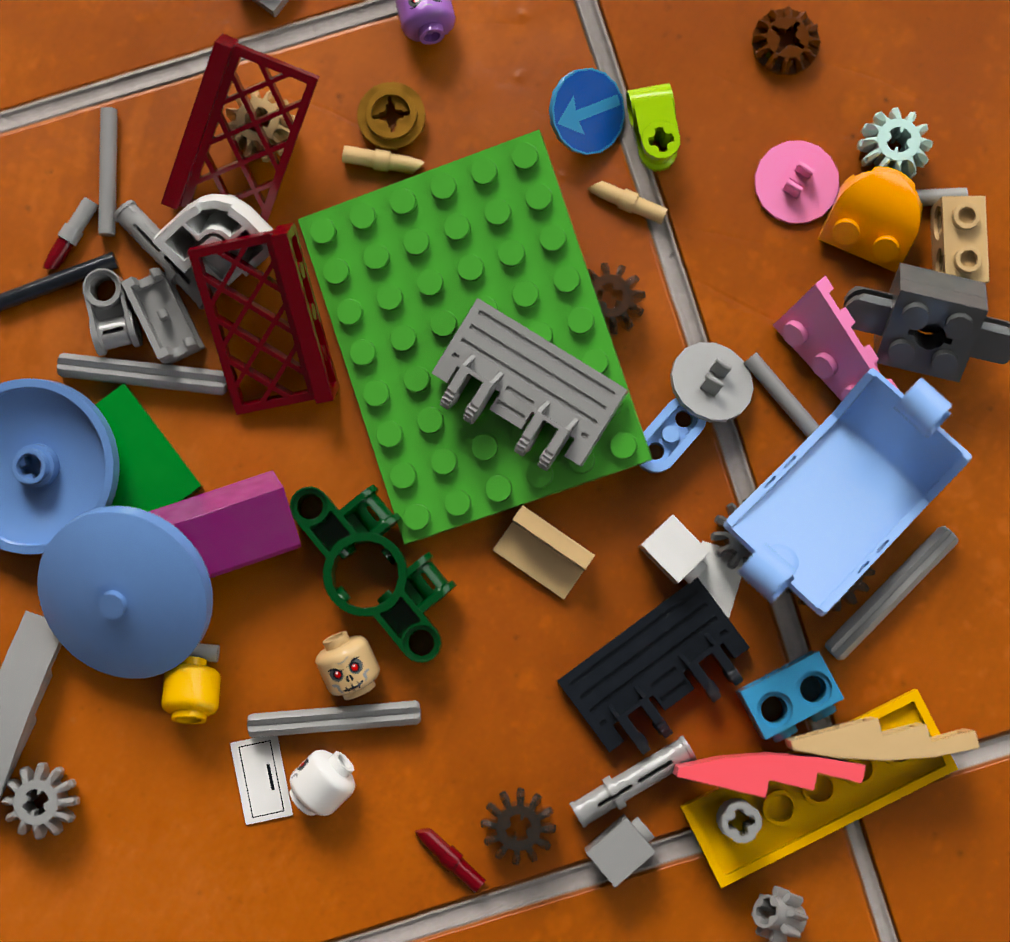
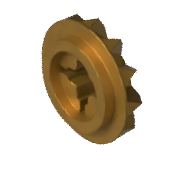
(375, 104)

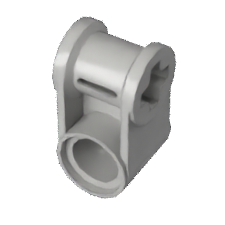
(110, 321)

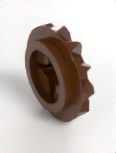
(792, 58)

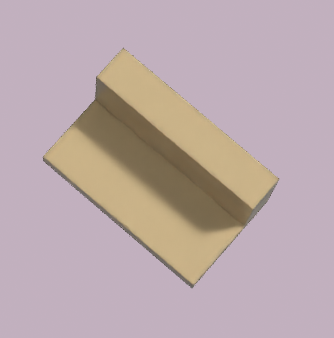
(543, 552)

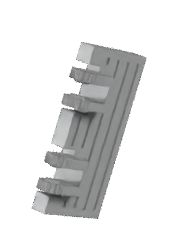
(531, 380)

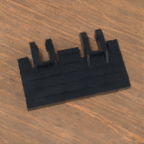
(651, 661)

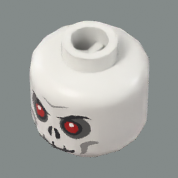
(322, 783)

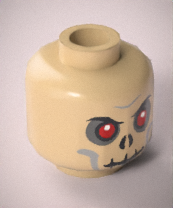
(347, 665)

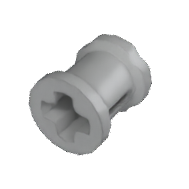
(750, 827)

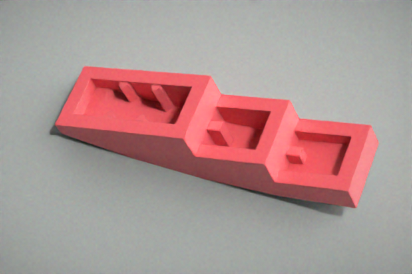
(752, 771)

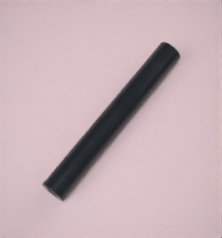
(55, 281)

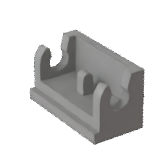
(163, 316)

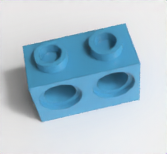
(785, 685)

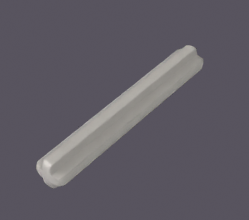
(141, 373)
(891, 593)
(334, 719)

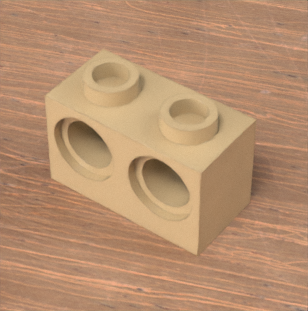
(960, 237)

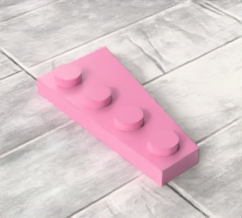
(826, 340)

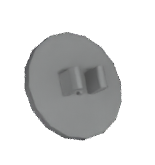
(711, 382)

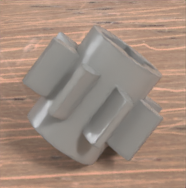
(779, 915)

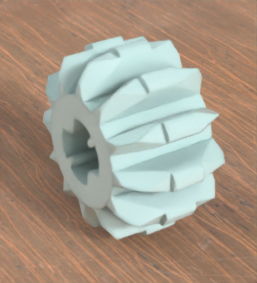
(896, 129)

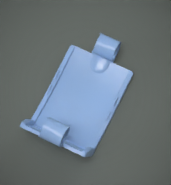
(847, 492)

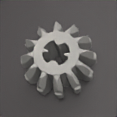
(53, 810)

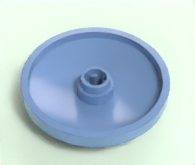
(53, 461)
(125, 592)

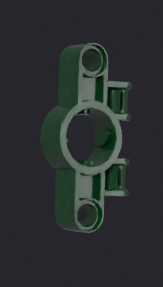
(338, 533)

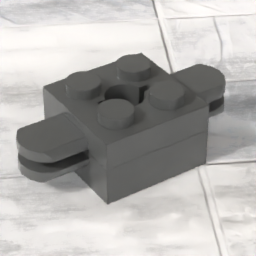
(935, 304)

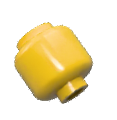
(191, 691)

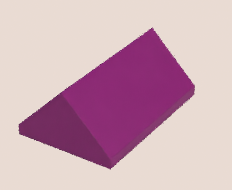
(236, 523)

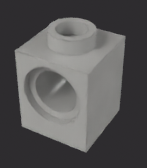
(621, 848)

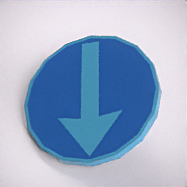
(586, 111)

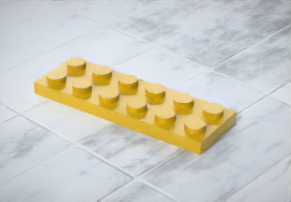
(801, 816)

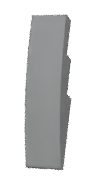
(22, 686)

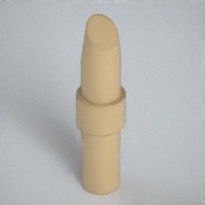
(380, 159)
(629, 201)

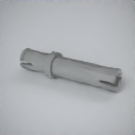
(144, 232)
(631, 782)

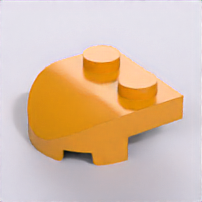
(875, 217)

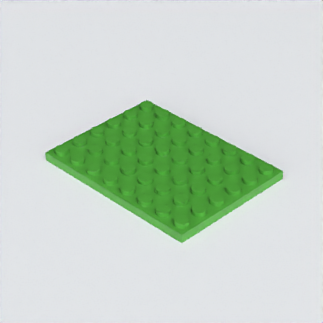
(398, 285)

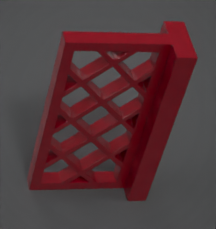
(208, 113)
(301, 311)

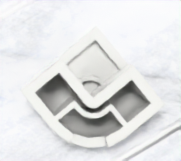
(209, 221)

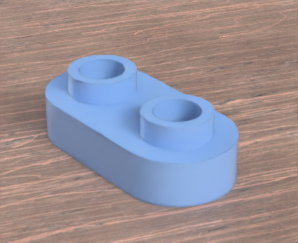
(670, 436)

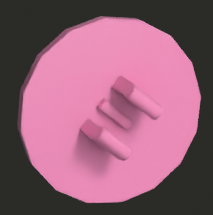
(796, 182)

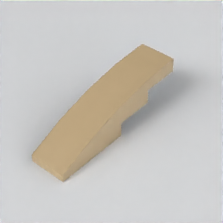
(867, 741)

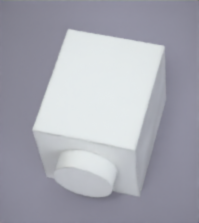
(675, 551)

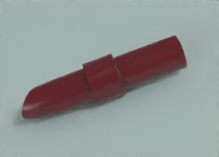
(450, 858)

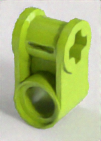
(654, 119)

